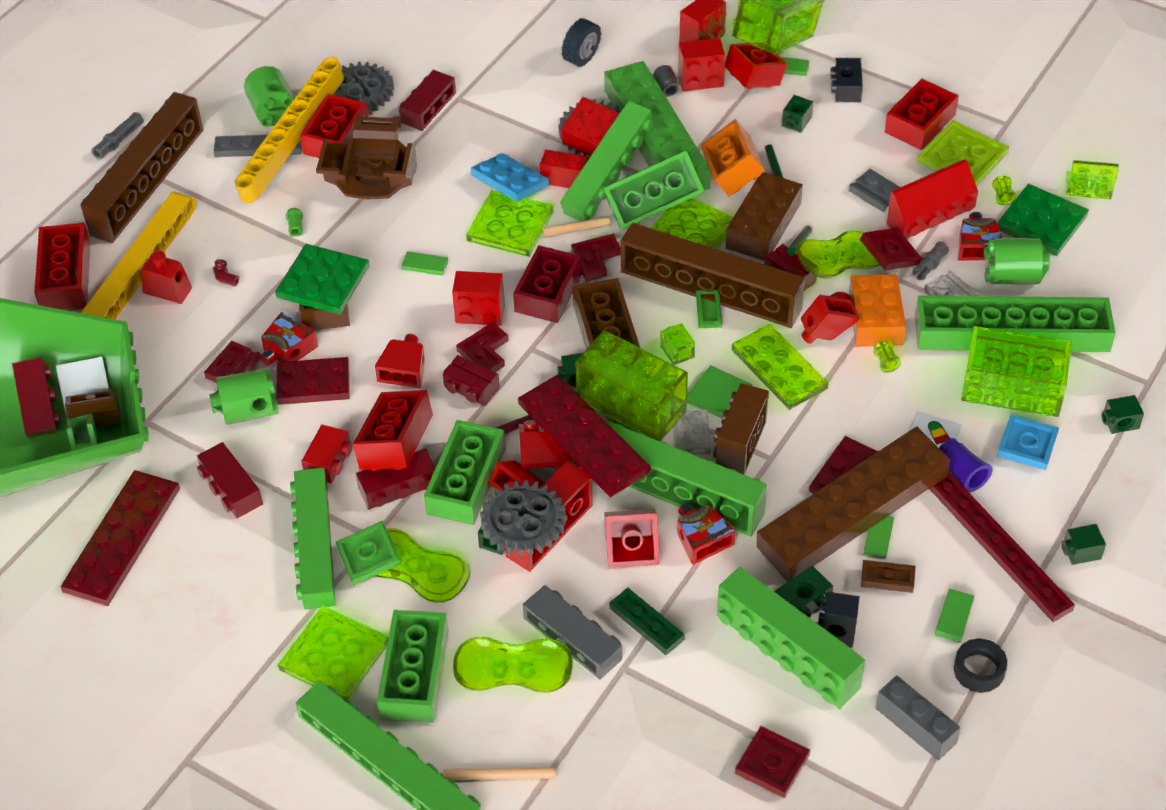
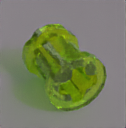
(1005, 194)
(885, 353)

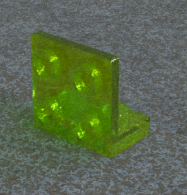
(1091, 179)

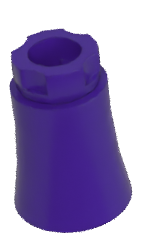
(966, 466)

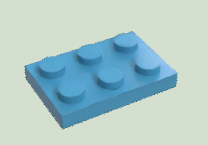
(509, 177)

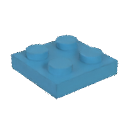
(1028, 442)

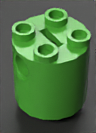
(268, 94)
(1016, 261)
(245, 396)

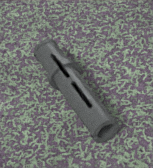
(112, 140)

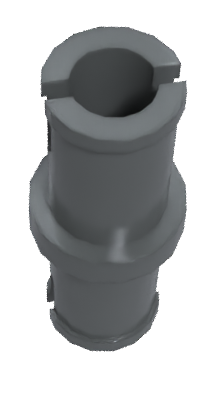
(930, 261)

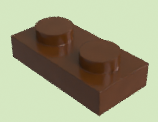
(888, 576)

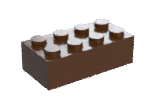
(763, 216)

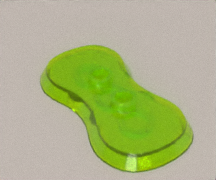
(834, 256)
(431, 573)
(489, 663)

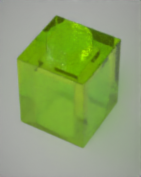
(677, 344)

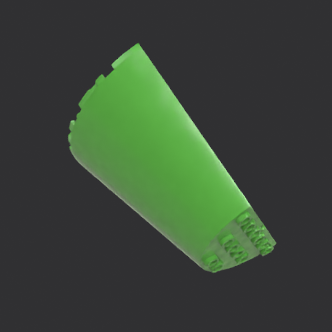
(60, 339)

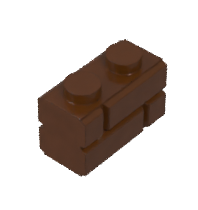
(101, 404)

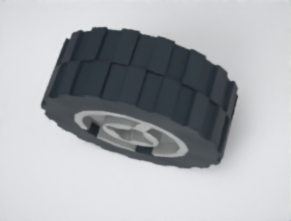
(581, 42)

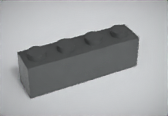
(566, 623)

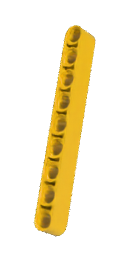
(287, 131)
(126, 276)

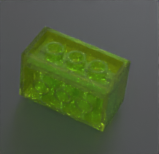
(776, 23)
(1016, 371)
(632, 385)

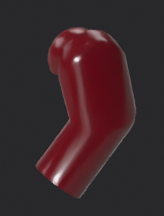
(221, 273)

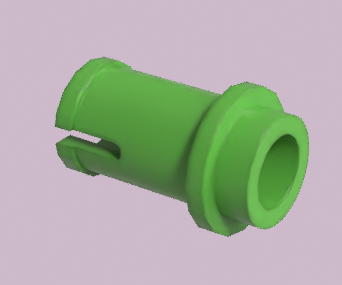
(294, 218)

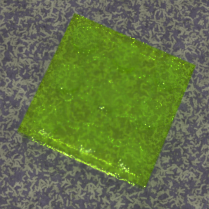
(509, 223)
(695, 223)
(334, 652)

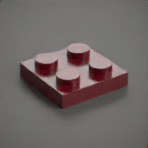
(890, 249)
(772, 761)

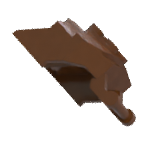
(371, 162)

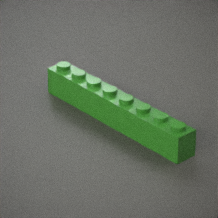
(380, 752)

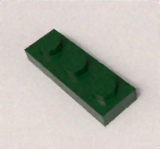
(647, 621)

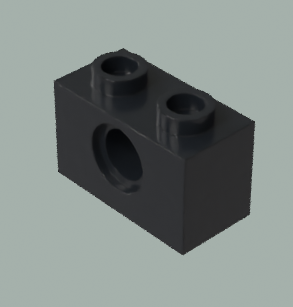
(847, 80)
(840, 616)

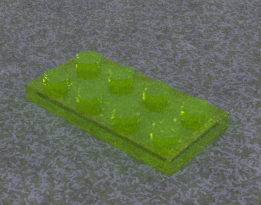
(779, 366)

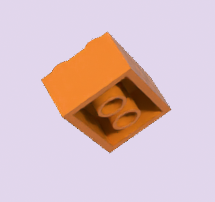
(732, 158)
(879, 309)

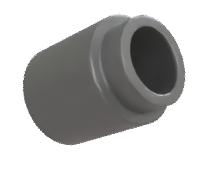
(666, 80)

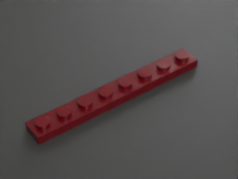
(1003, 548)

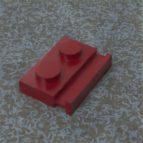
(232, 360)

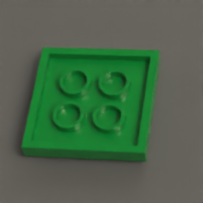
(1042, 216)
(322, 279)

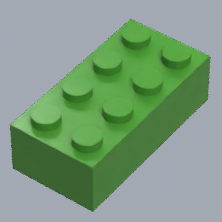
(653, 190)
(464, 472)
(413, 666)

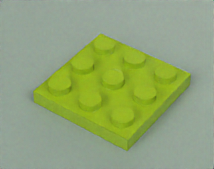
(960, 143)

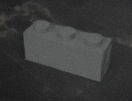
(917, 717)

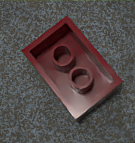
(547, 284)

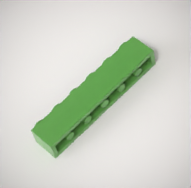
(607, 161)
(314, 539)

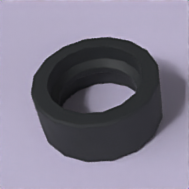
(983, 648)

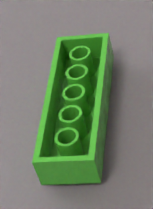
(790, 637)

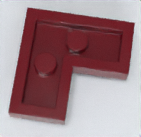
(594, 252)
(481, 346)

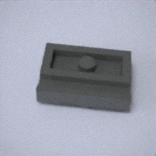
(873, 189)

